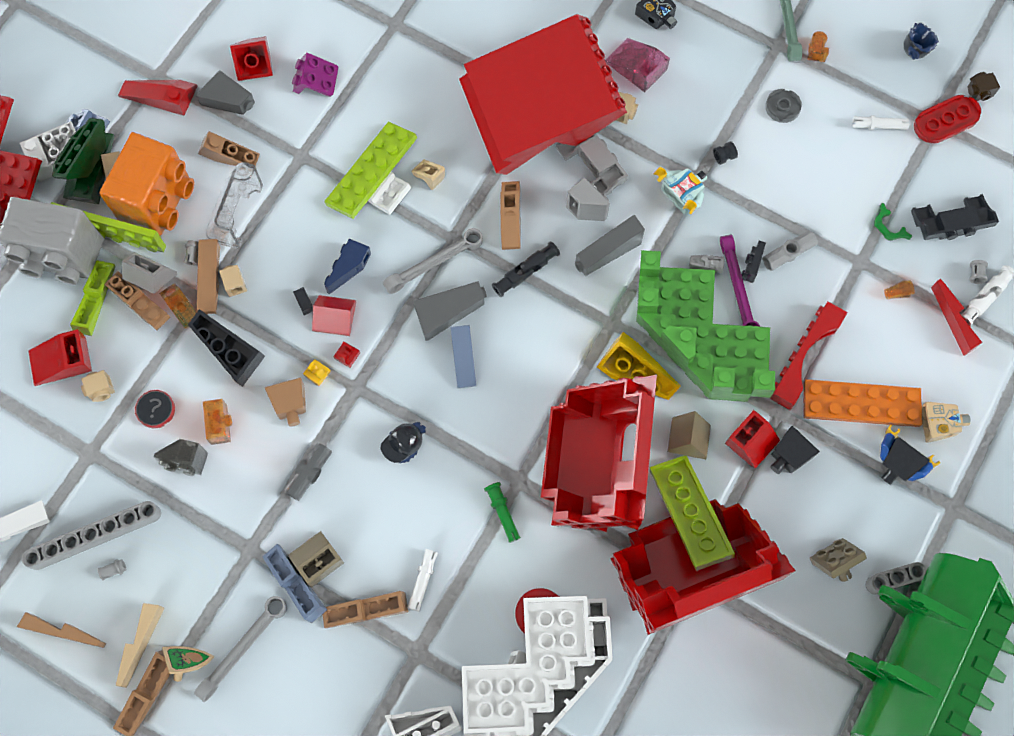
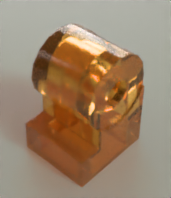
(816, 47)

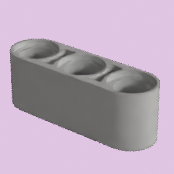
(904, 573)

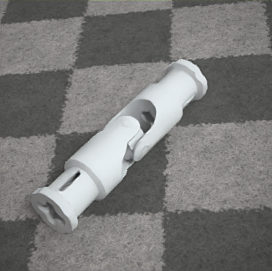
(985, 297)

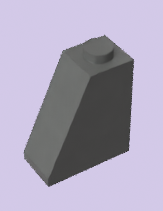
(225, 94)

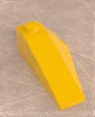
(629, 359)

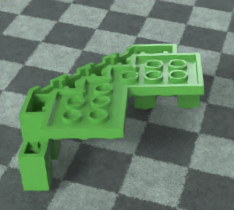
(678, 315)

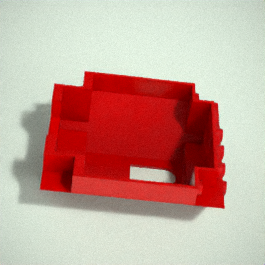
(585, 454)
(670, 590)

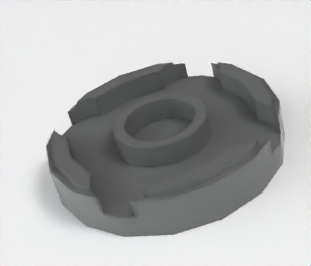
(783, 105)

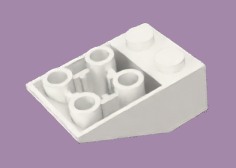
(48, 147)

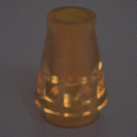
(900, 290)

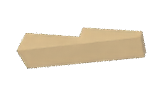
(132, 653)

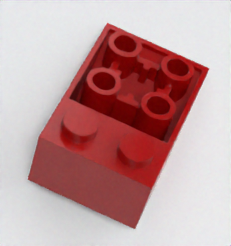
(60, 358)

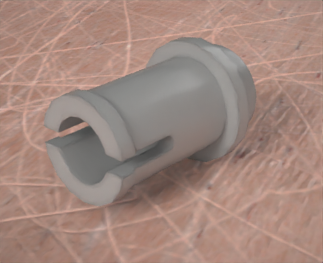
(191, 252)
(112, 569)

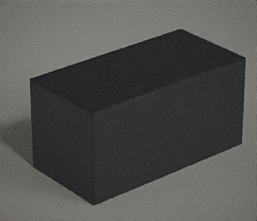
(303, 301)

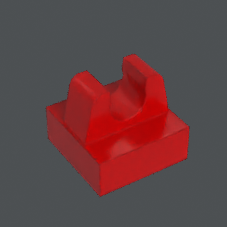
(346, 354)

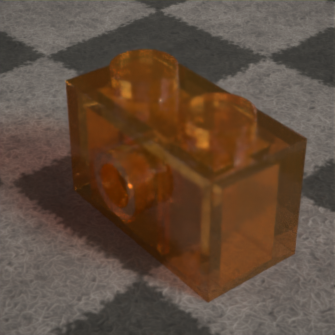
(217, 421)

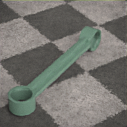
(794, 49)

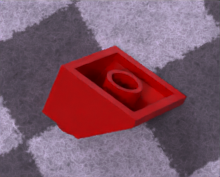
(251, 58)

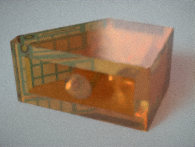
(178, 304)

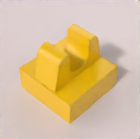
(316, 372)

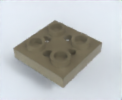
(838, 559)

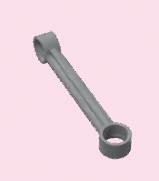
(397, 281)
(210, 684)

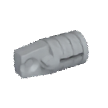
(707, 262)

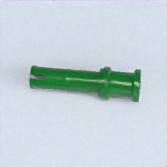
(499, 503)

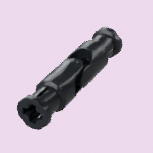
(527, 267)

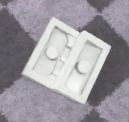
(389, 193)

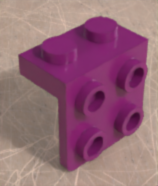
(315, 74)

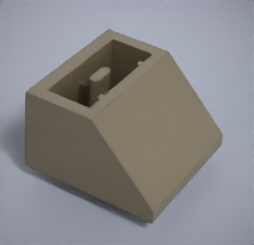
(315, 559)

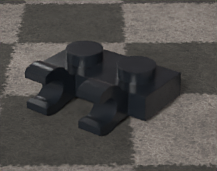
(755, 258)

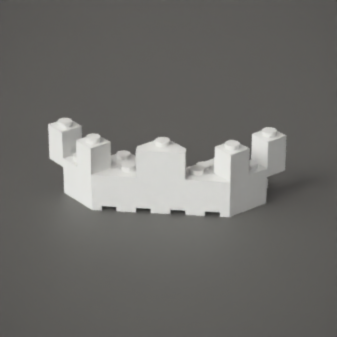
(564, 655)

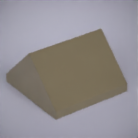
(689, 435)

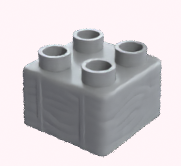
(50, 240)

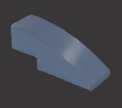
(463, 356)

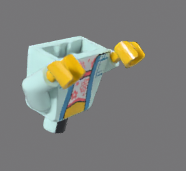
(683, 187)

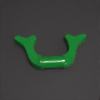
(882, 228)

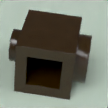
(983, 86)

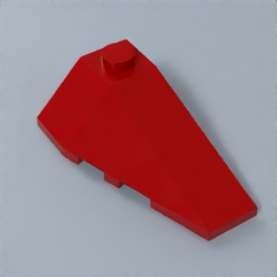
(161, 94)

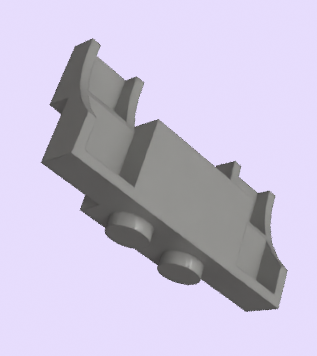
(600, 162)

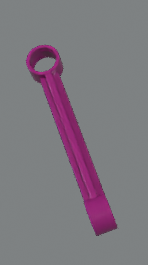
(728, 248)

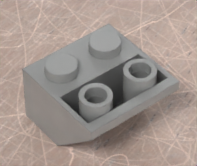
(587, 202)
(146, 272)

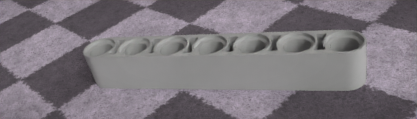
(82, 534)

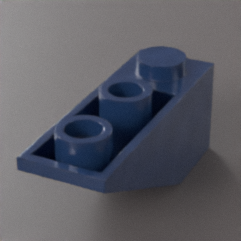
(350, 263)

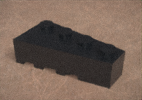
(231, 351)

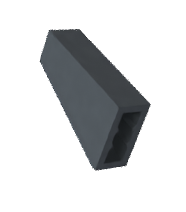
(610, 246)
(448, 307)

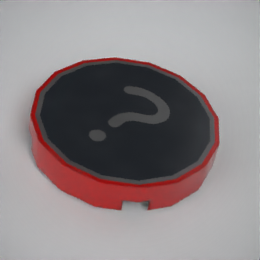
(155, 409)

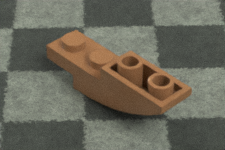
(510, 215)
(137, 301)

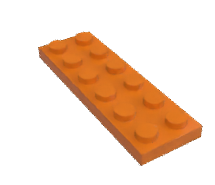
(862, 403)

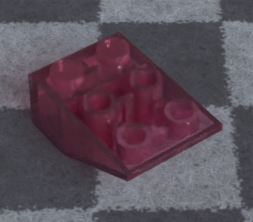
(639, 63)

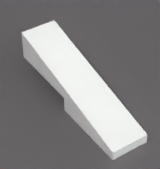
(23, 520)

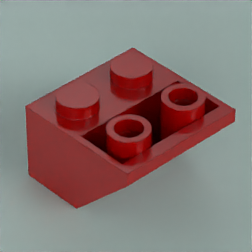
(753, 439)

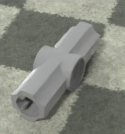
(797, 245)

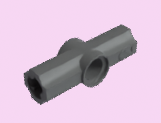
(308, 471)

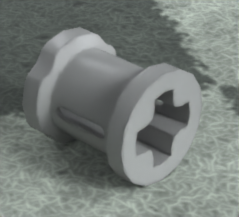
(978, 272)

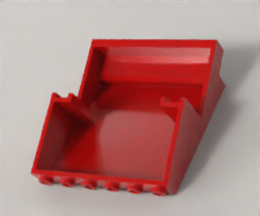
(541, 92)

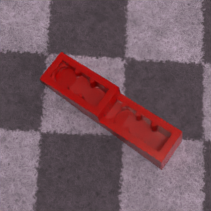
(951, 309)

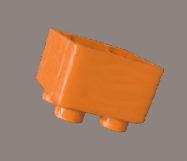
(147, 184)

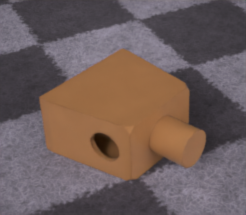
(288, 400)

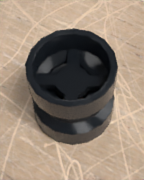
(724, 153)

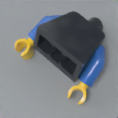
(903, 459)

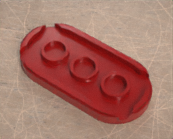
(947, 119)

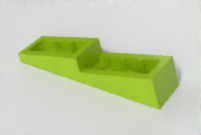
(92, 301)

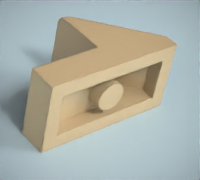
(430, 172)

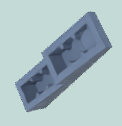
(295, 585)

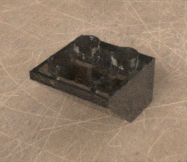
(183, 456)

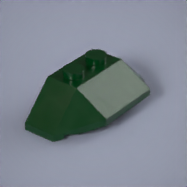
(81, 151)

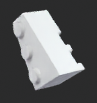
(430, 722)

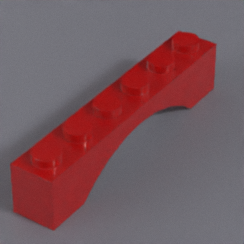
(790, 386)

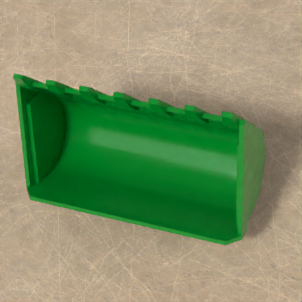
(939, 652)

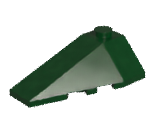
(88, 188)

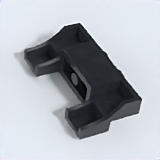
(955, 222)

